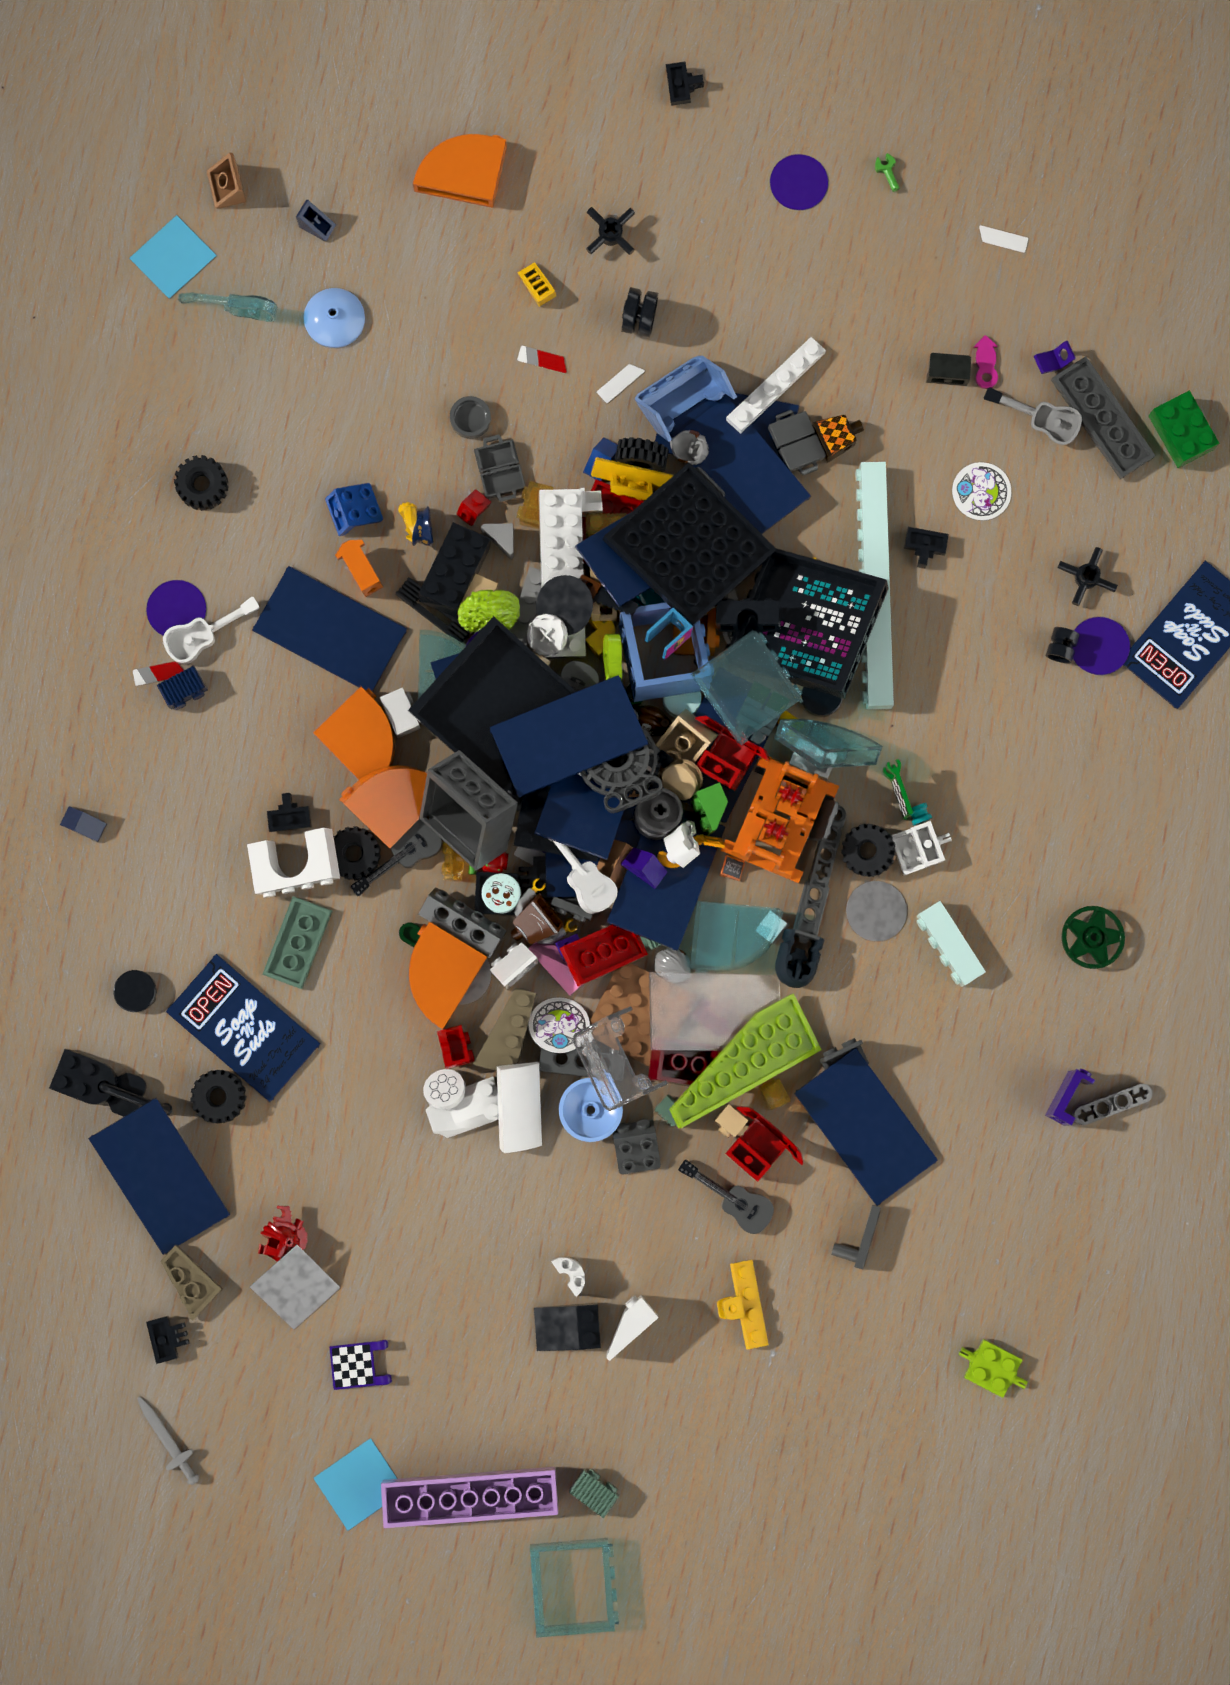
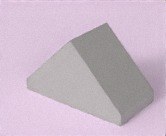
(502, 536)

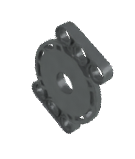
(626, 778)

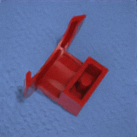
(727, 759)
(760, 1145)

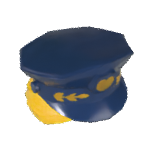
(417, 523)

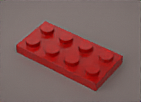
(602, 953)

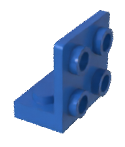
(353, 507)

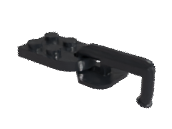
(85, 1080)

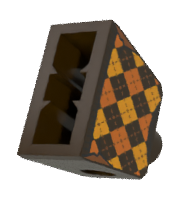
(837, 435)

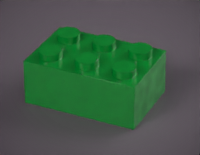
(1183, 429)

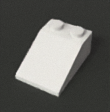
(513, 965)
(634, 1320)

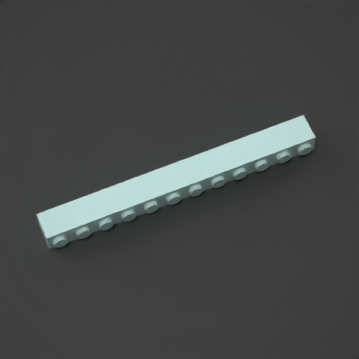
(875, 562)

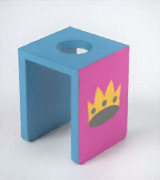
(673, 617)

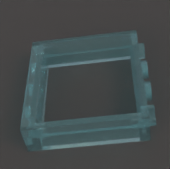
(611, 1595)

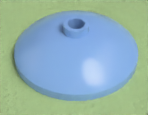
(340, 328)
(577, 1120)

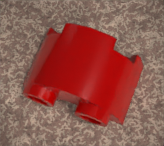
(454, 1047)

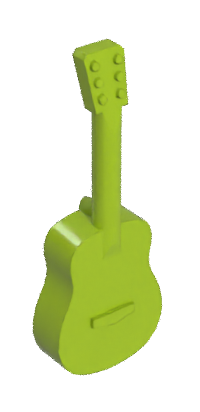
(612, 655)

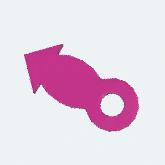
(985, 362)

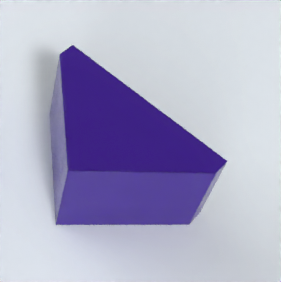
(645, 866)

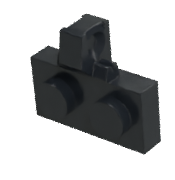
(681, 83)
(925, 544)
(288, 816)

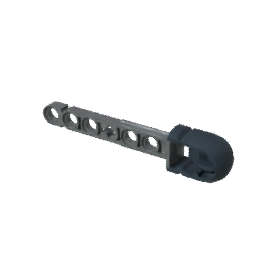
(796, 974)

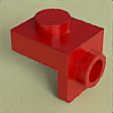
(473, 507)

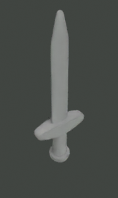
(179, 1458)

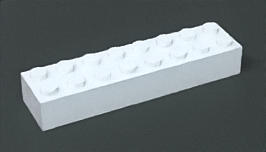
(559, 533)

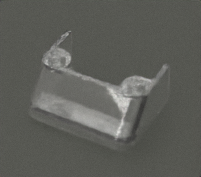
(608, 1063)

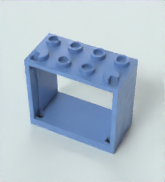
(663, 686)

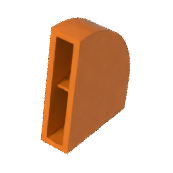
(463, 169)
(359, 734)
(387, 800)
(441, 972)

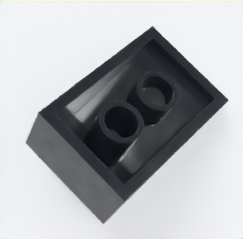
(567, 1327)

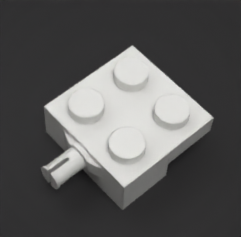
(919, 848)

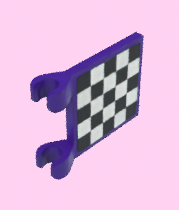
(355, 1366)

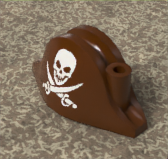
(653, 720)

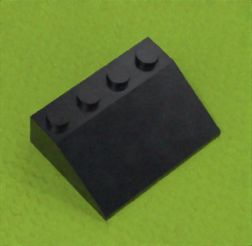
(529, 816)

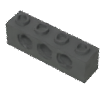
(466, 932)
(549, 1064)

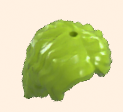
(484, 604)

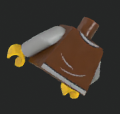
(537, 920)

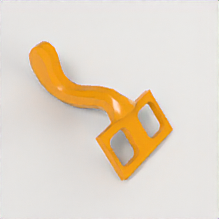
(706, 840)

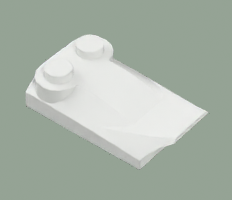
(475, 1110)

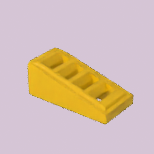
(546, 296)

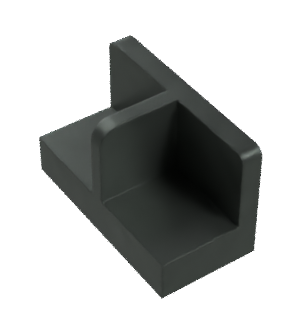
(949, 369)

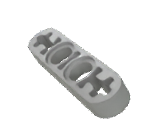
(1111, 1101)

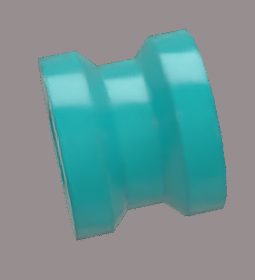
(920, 814)

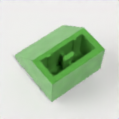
(710, 806)

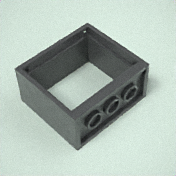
(458, 801)

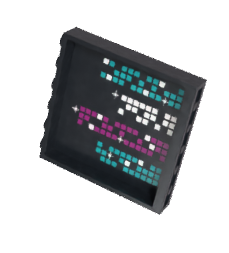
(823, 618)

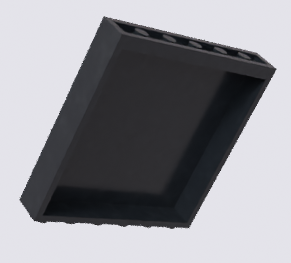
(483, 687)

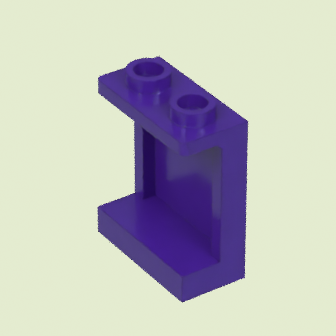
(1064, 1095)

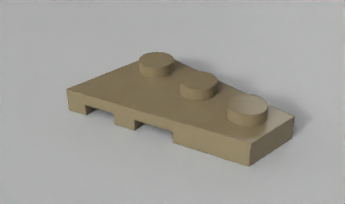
(190, 1280)

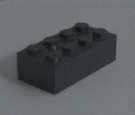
(454, 569)

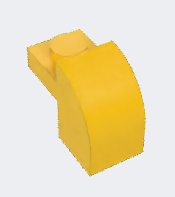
(595, 640)

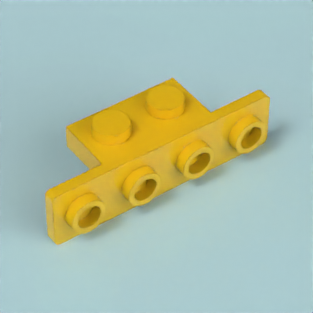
(629, 479)

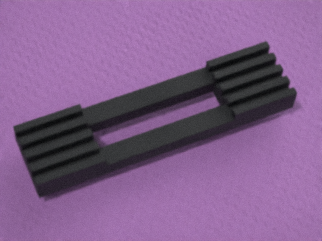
(409, 594)

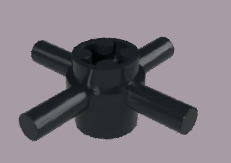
(610, 223)
(1094, 575)

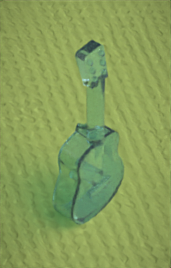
(248, 306)

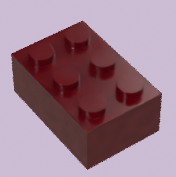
(679, 1066)

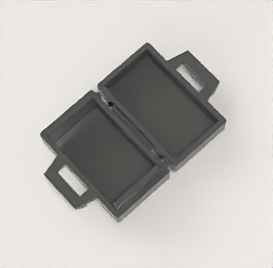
(794, 448)
(499, 468)

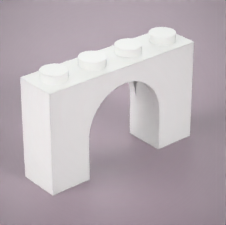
(320, 868)

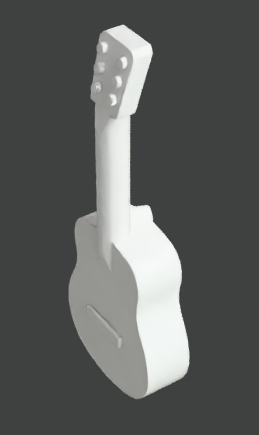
(187, 641)
(593, 889)

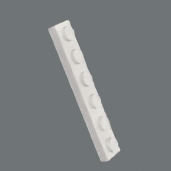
(775, 385)

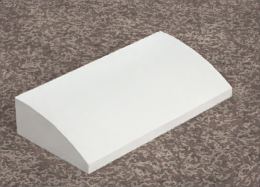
(519, 1107)

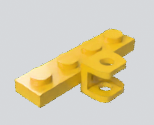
(745, 1305)

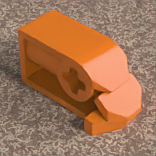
(359, 566)

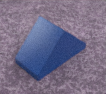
(604, 449)

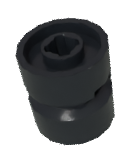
(1062, 652)

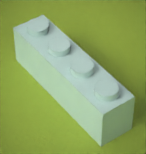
(950, 943)

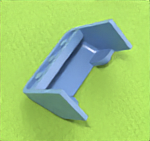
(682, 390)

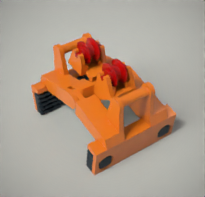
(797, 791)

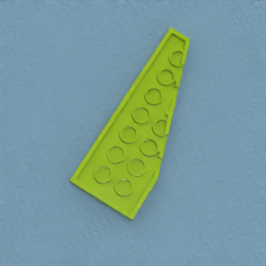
(759, 1051)

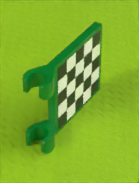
(898, 788)

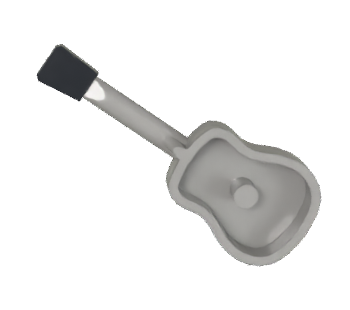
(1058, 422)

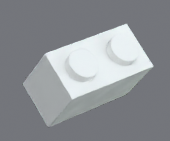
(397, 706)

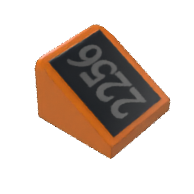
(732, 868)

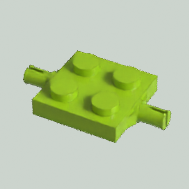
(993, 1368)

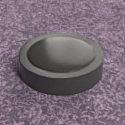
(470, 417)

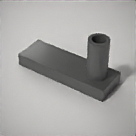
(860, 1256)

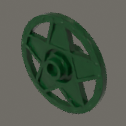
(1093, 937)

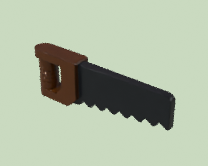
(600, 595)

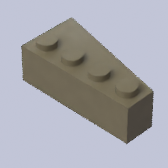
(509, 1032)

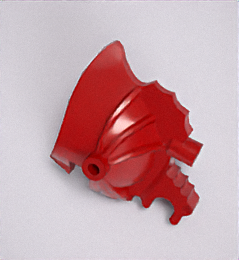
(283, 1235)

